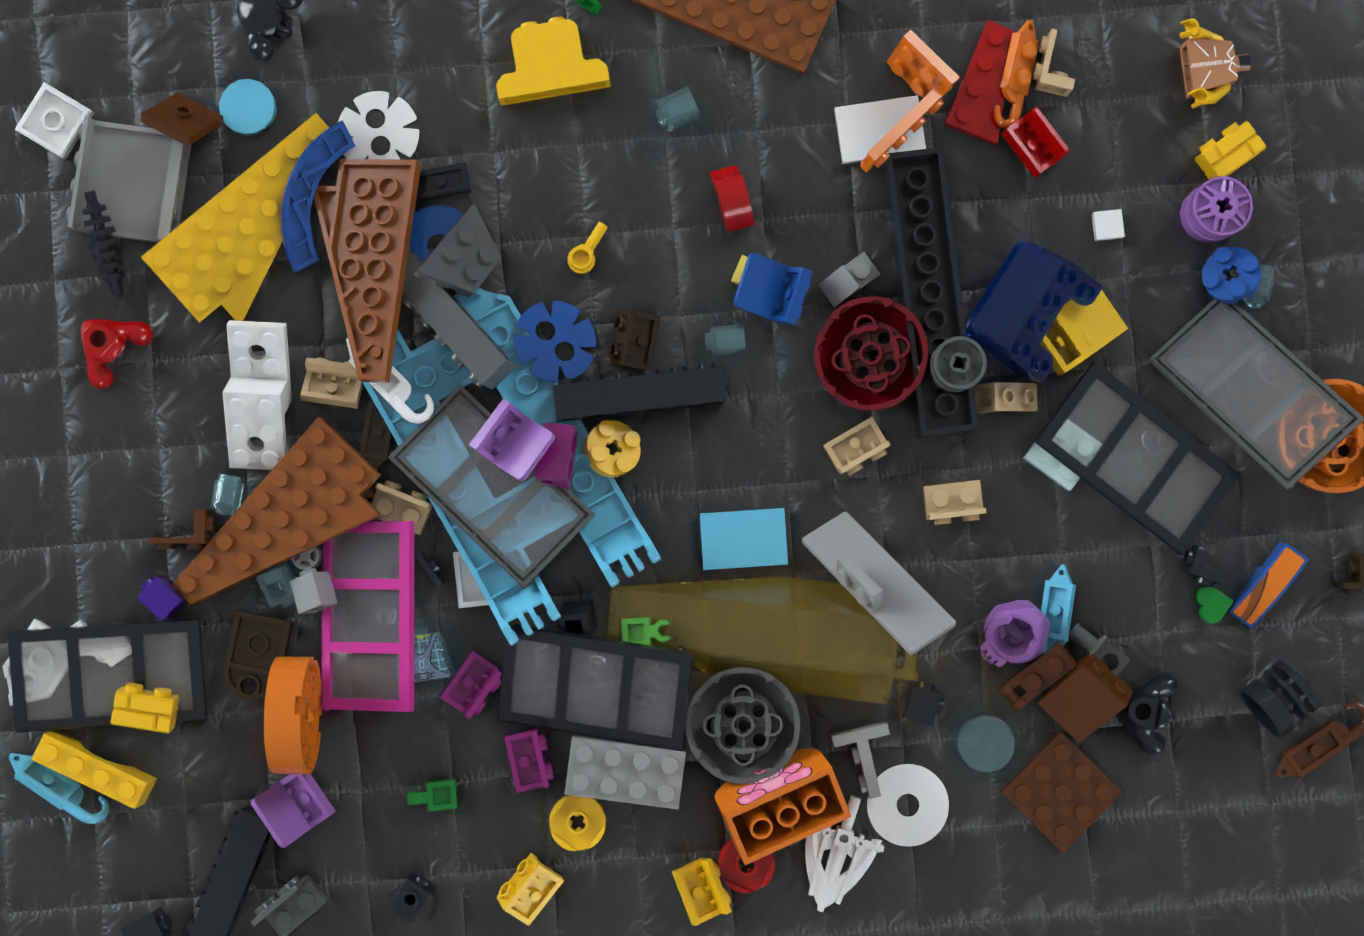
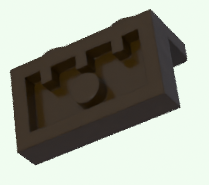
(634, 339)

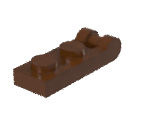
(1038, 675)

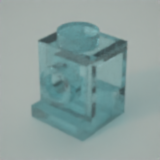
(276, 584)

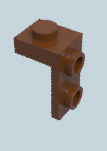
(204, 525)

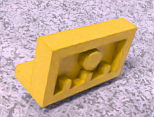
(529, 889)

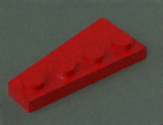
(980, 87)

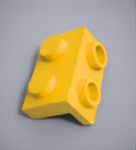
(702, 890)

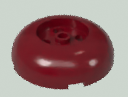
(838, 364)

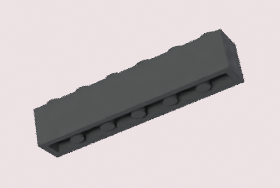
(455, 328)

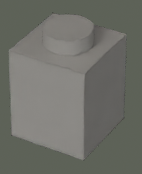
(313, 591)

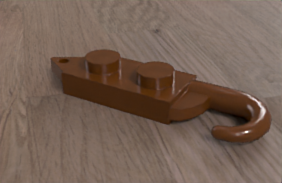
(1319, 746)

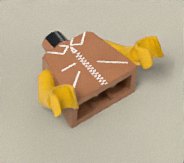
(1208, 64)

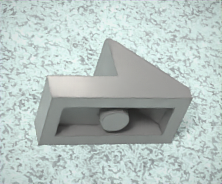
(849, 279)

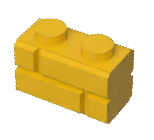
(1231, 151)
(145, 708)

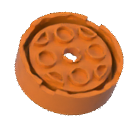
(292, 715)

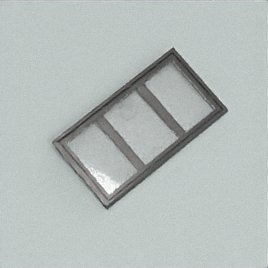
(1256, 391)
(510, 519)

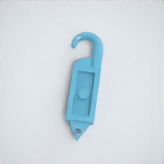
(1058, 606)
(55, 788)

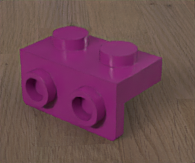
(472, 684)
(528, 760)

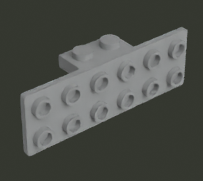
(878, 583)

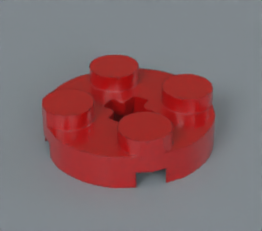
(741, 880)

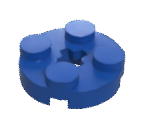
(1238, 288)

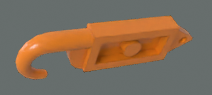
(1018, 72)

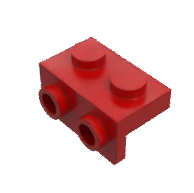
(1035, 142)

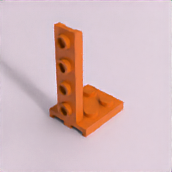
(928, 78)

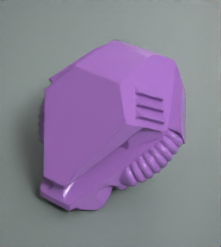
(1014, 633)

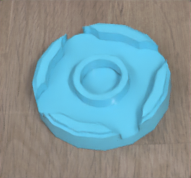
(247, 107)

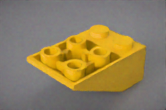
(1081, 332)

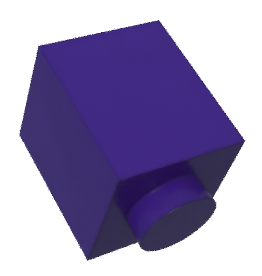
(161, 597)

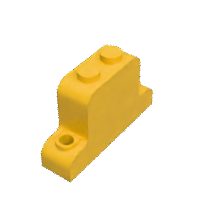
(549, 63)

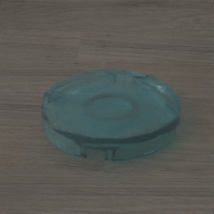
(986, 743)

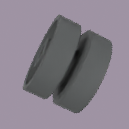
(962, 350)

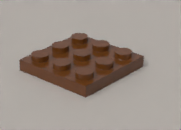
(1061, 791)

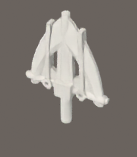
(830, 885)

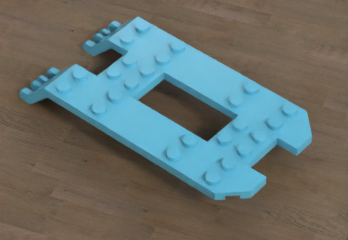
(608, 534)

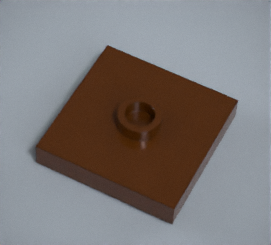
(182, 119)

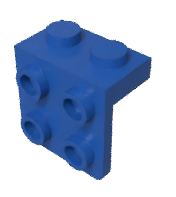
(772, 289)

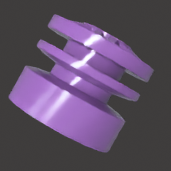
(1201, 213)

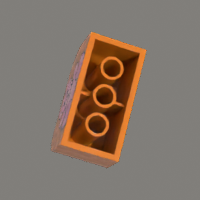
(782, 807)

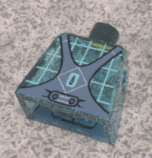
(430, 654)

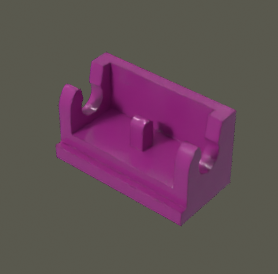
(558, 461)

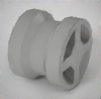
(305, 561)

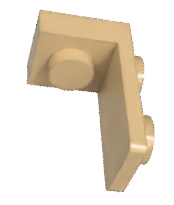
(1053, 82)
(1005, 397)

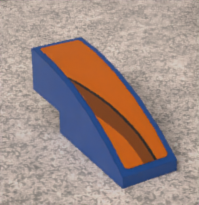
(1267, 584)

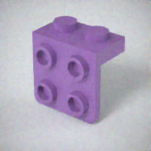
(512, 441)
(292, 807)

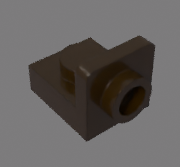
(1355, 570)

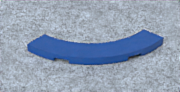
(300, 193)

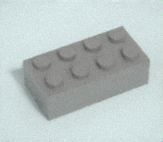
(624, 772)

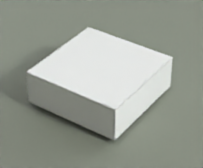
(1108, 225)

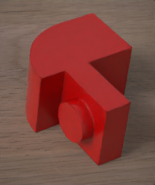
(732, 198)

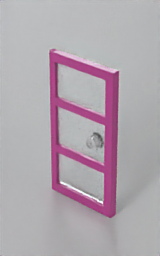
(372, 626)

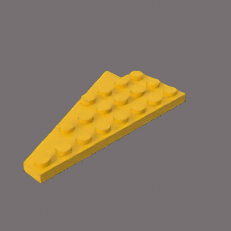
(233, 238)

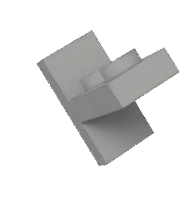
(862, 754)

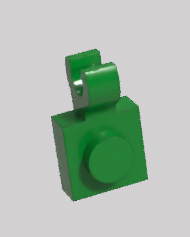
(439, 795)

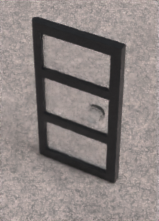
(1137, 458)
(72, 673)
(596, 687)

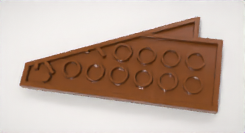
(367, 242)
(296, 507)

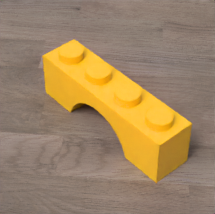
(109, 778)

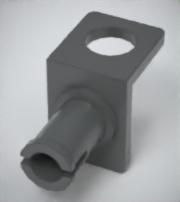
(1098, 647)

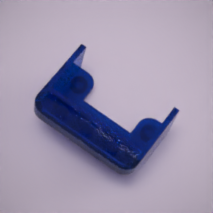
(1024, 305)

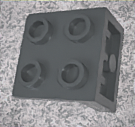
(295, 904)

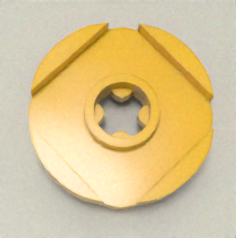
(598, 454)
(578, 838)

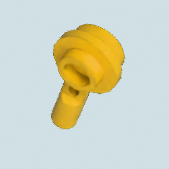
(582, 258)

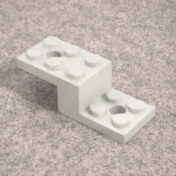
(257, 394)

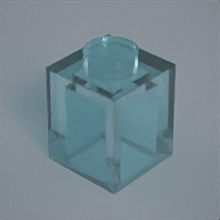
(677, 109)

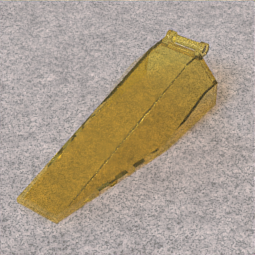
(793, 628)

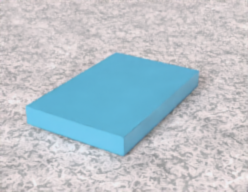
(743, 539)

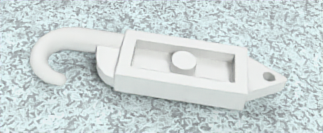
(397, 393)

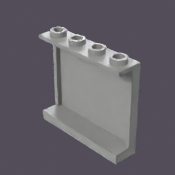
(134, 174)

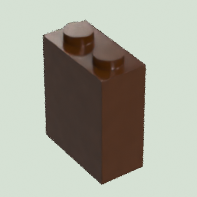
(1085, 697)

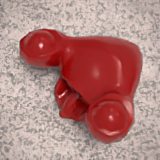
(104, 342)

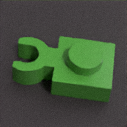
(642, 631)

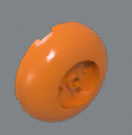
(1336, 472)

